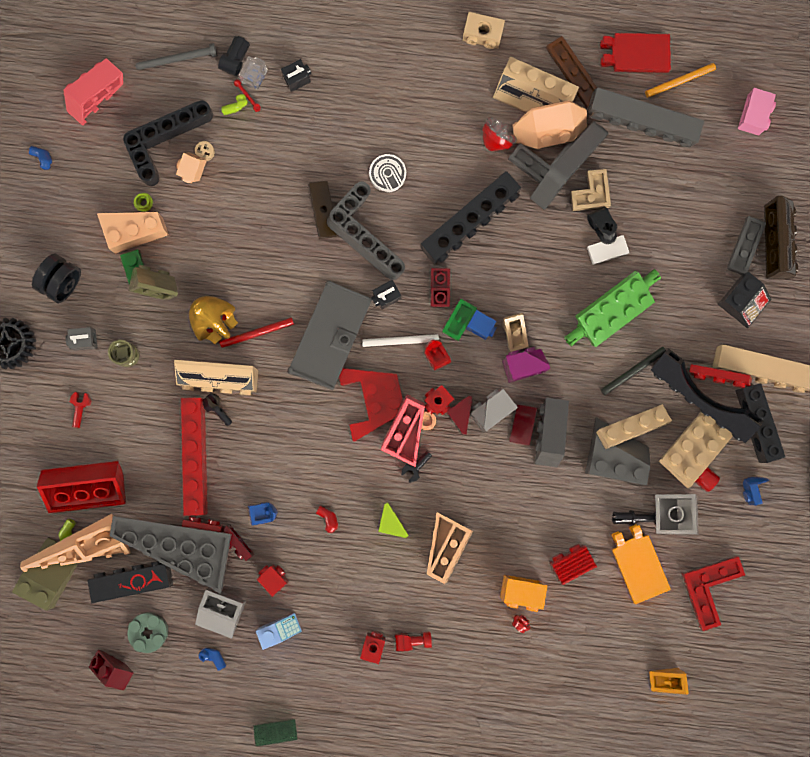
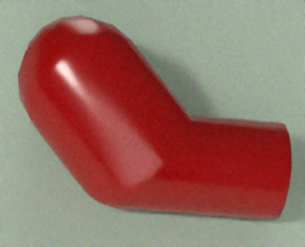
(330, 519)

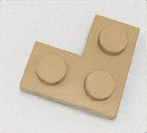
(596, 195)

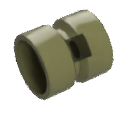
(123, 353)

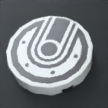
(387, 173)

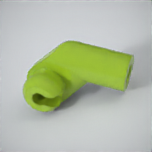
(235, 107)
(66, 529)

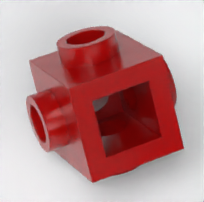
(445, 398)

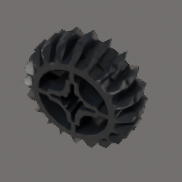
(12, 357)

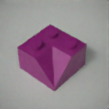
(525, 364)

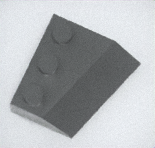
(621, 462)

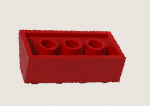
(82, 487)

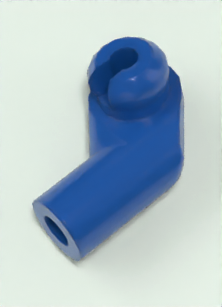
(43, 155)
(212, 655)

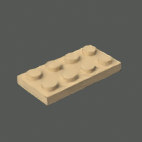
(695, 449)

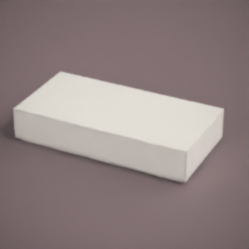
(603, 252)

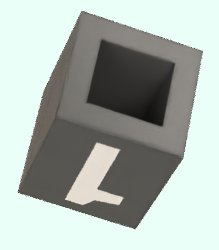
(81, 339)

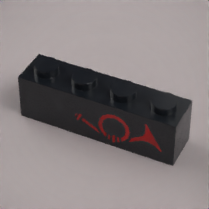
(130, 582)

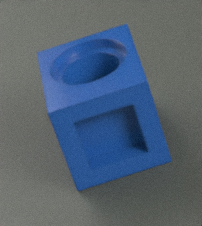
(482, 325)

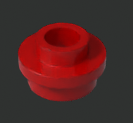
(521, 623)

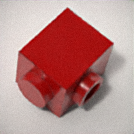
(272, 579)
(373, 647)

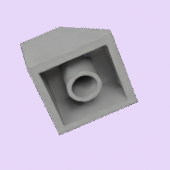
(493, 410)

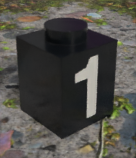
(296, 75)
(386, 295)

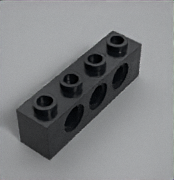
(766, 439)

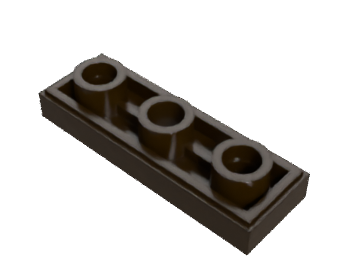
(321, 199)

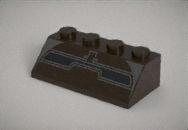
(780, 238)

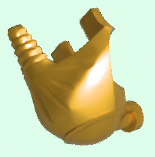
(206, 313)

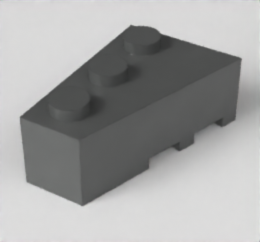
(552, 432)

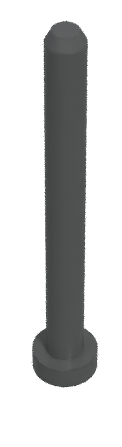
(211, 50)

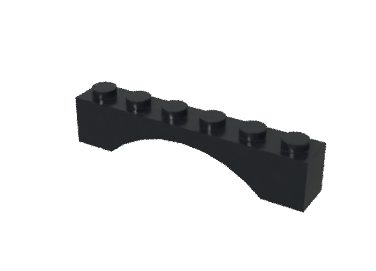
(738, 421)

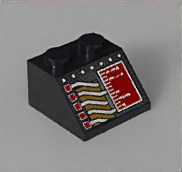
(746, 299)

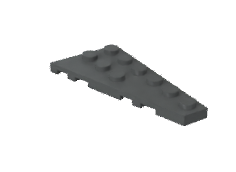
(187, 550)

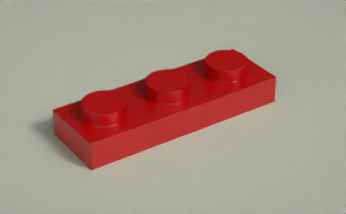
(720, 376)

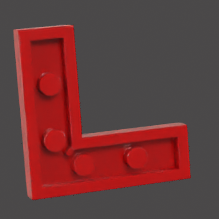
(698, 586)

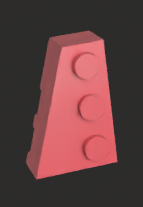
(91, 88)
(405, 431)

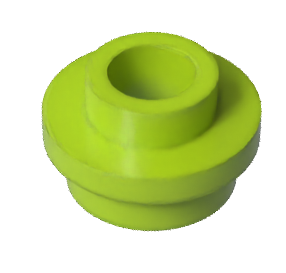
(139, 198)

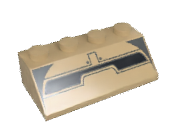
(530, 87)
(216, 376)

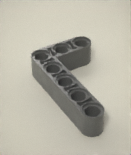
(568, 165)
(362, 234)

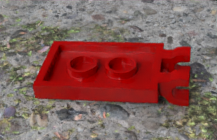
(637, 52)

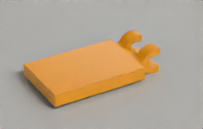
(639, 565)

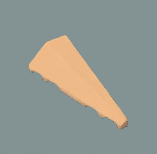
(79, 547)

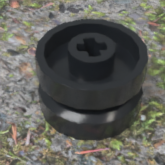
(56, 278)

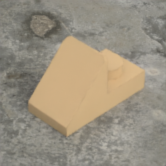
(515, 332)

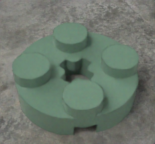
(139, 640)

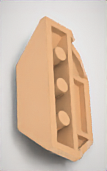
(551, 125)

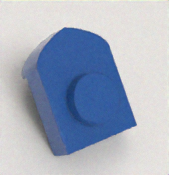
(751, 489)
(262, 513)

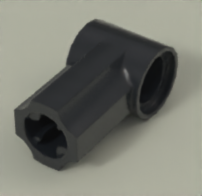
(232, 60)

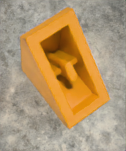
(669, 681)

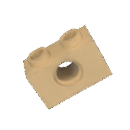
(479, 22)

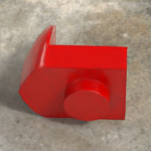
(436, 354)

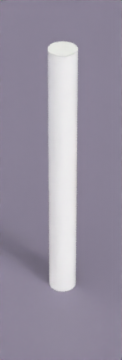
(399, 340)

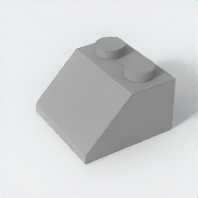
(677, 514)

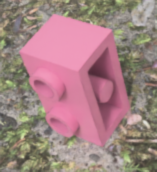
(757, 111)

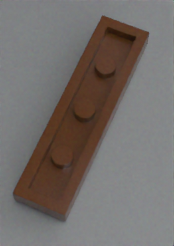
(572, 69)

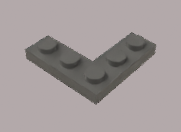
(531, 163)

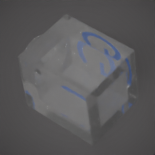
(253, 72)

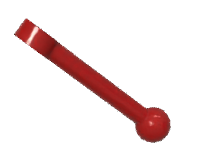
(256, 107)

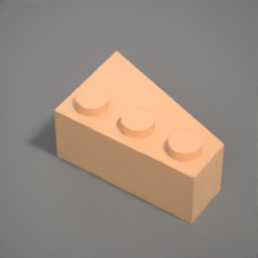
(131, 229)
(447, 547)

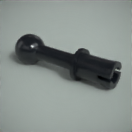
(630, 518)

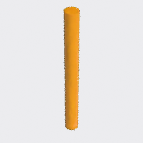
(680, 80)

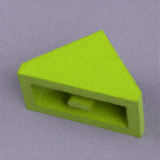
(390, 523)

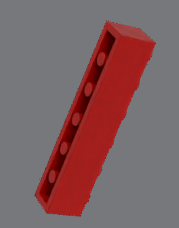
(194, 457)

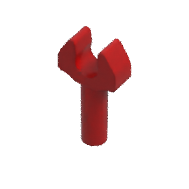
(79, 407)

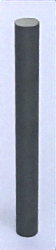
(633, 371)

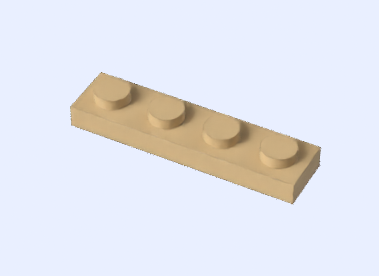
(633, 426)

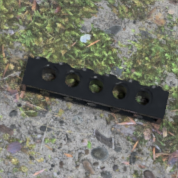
(503, 184)

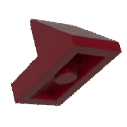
(242, 549)

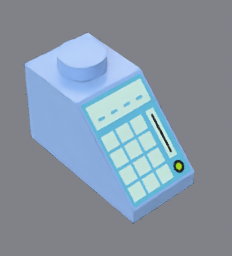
(278, 631)

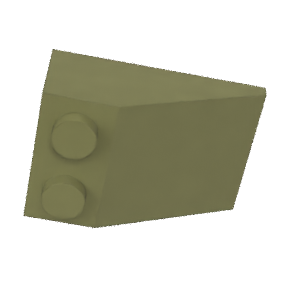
(153, 283)
(45, 585)

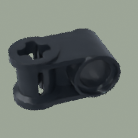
(603, 225)

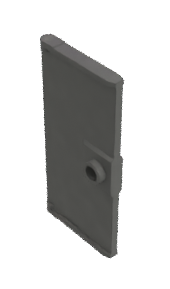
(329, 335)

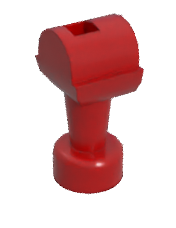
(406, 642)

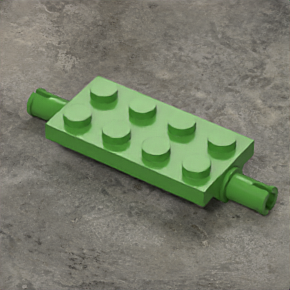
(614, 309)

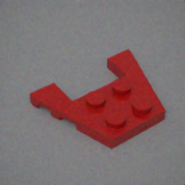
(381, 398)

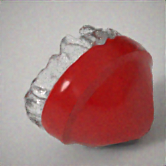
(496, 135)

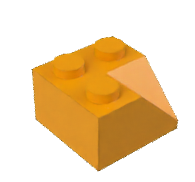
(523, 592)

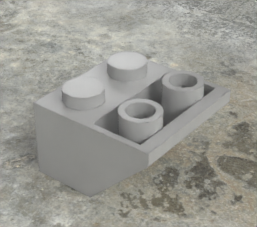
(219, 612)

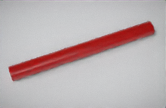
(257, 332)

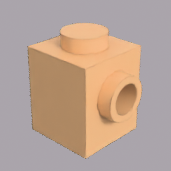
(190, 167)

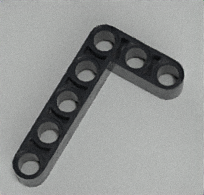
(162, 135)

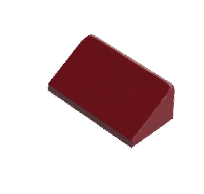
(523, 425)

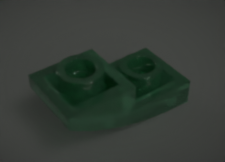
(275, 732)

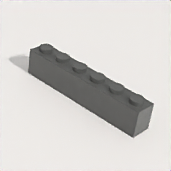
(645, 117)

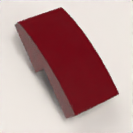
(440, 287)

